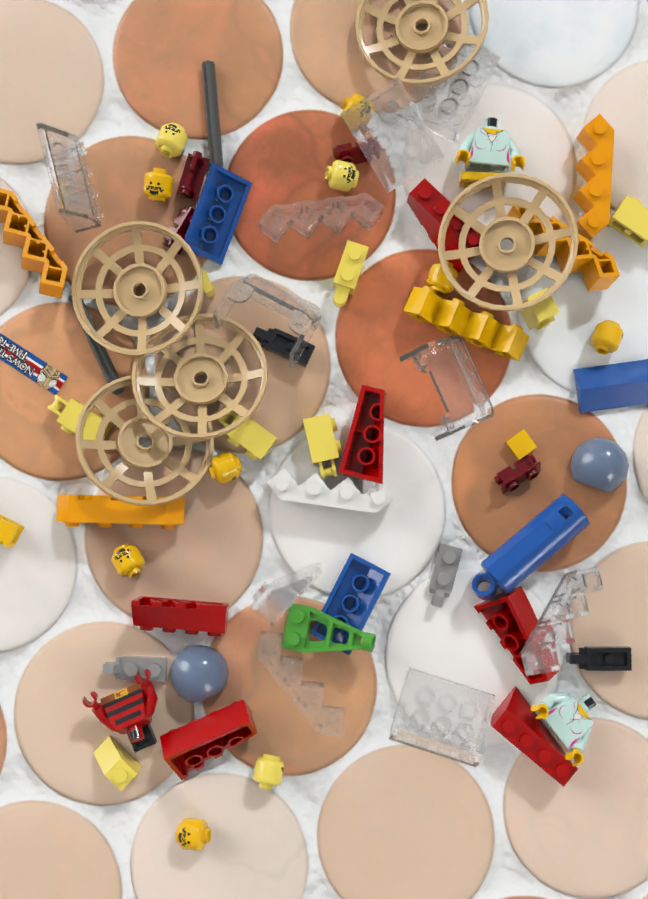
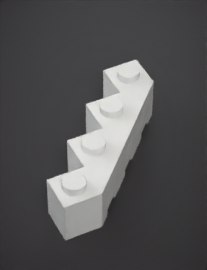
(317, 493)

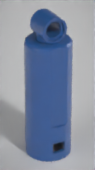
(530, 547)

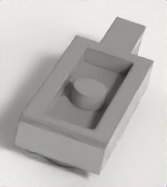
(444, 573)
(127, 667)

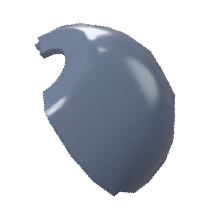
(600, 464)
(198, 673)

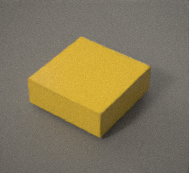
(521, 444)

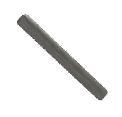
(212, 113)
(100, 353)

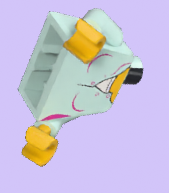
(490, 150)
(568, 721)

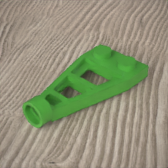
(298, 629)

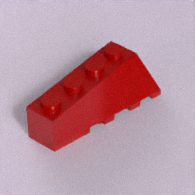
(429, 209)
(366, 438)
(180, 615)
(513, 622)
(530, 735)
(207, 737)

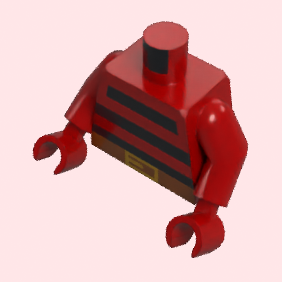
(128, 708)

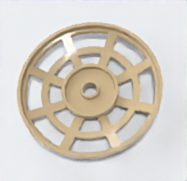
(421, 41)
(513, 230)
(127, 282)
(197, 365)
(132, 452)

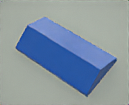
(217, 214)
(612, 386)
(353, 597)

